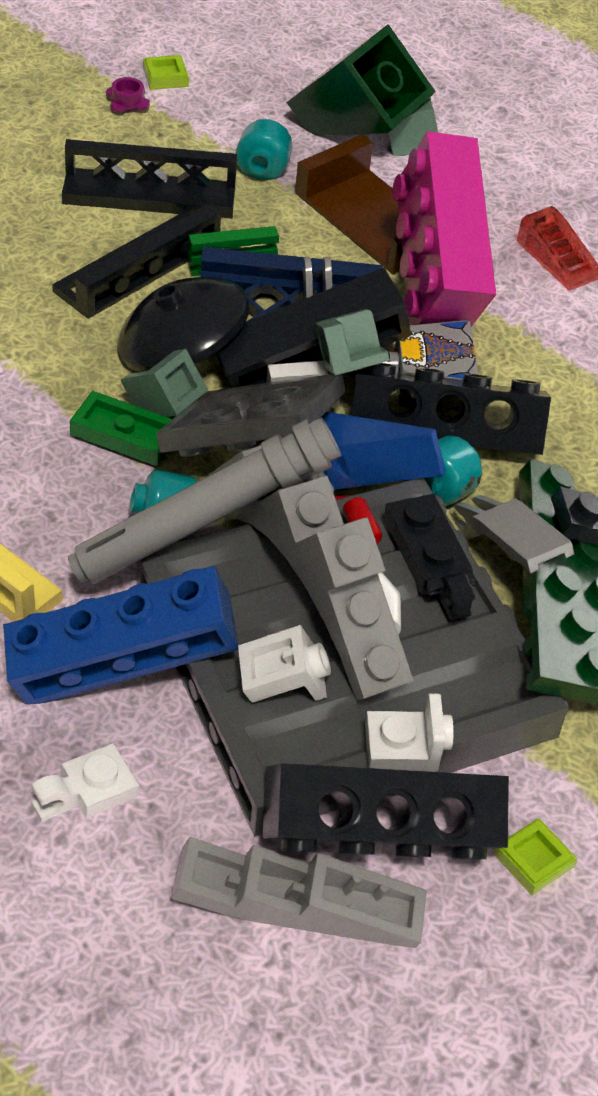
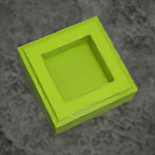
(165, 72)
(536, 856)

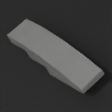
(294, 894)

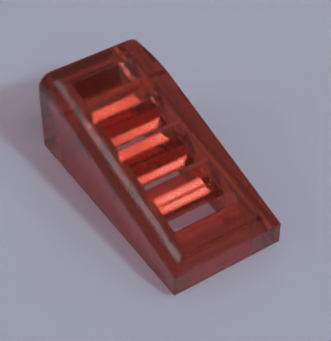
(549, 226)

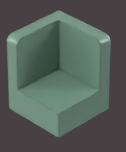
(412, 129)
(350, 342)
(167, 386)

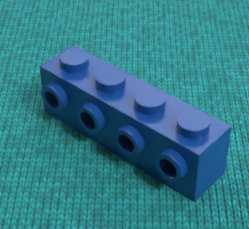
(120, 636)

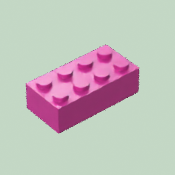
(444, 231)

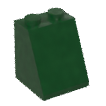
(364, 90)

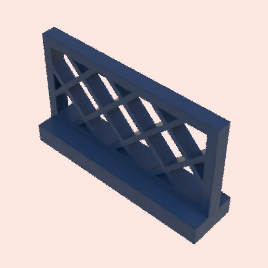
(275, 274)

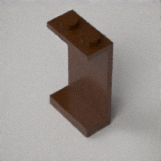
(353, 198)

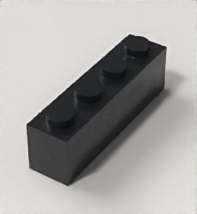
(291, 335)

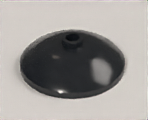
(180, 315)

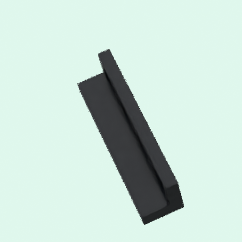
(149, 187)
(135, 263)

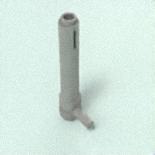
(277, 464)

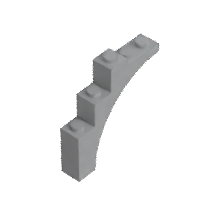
(340, 573)

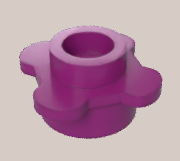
(127, 95)

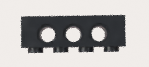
(520, 432)
(474, 800)

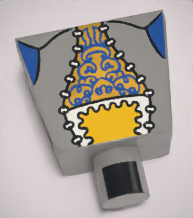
(438, 347)

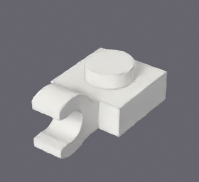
(89, 781)

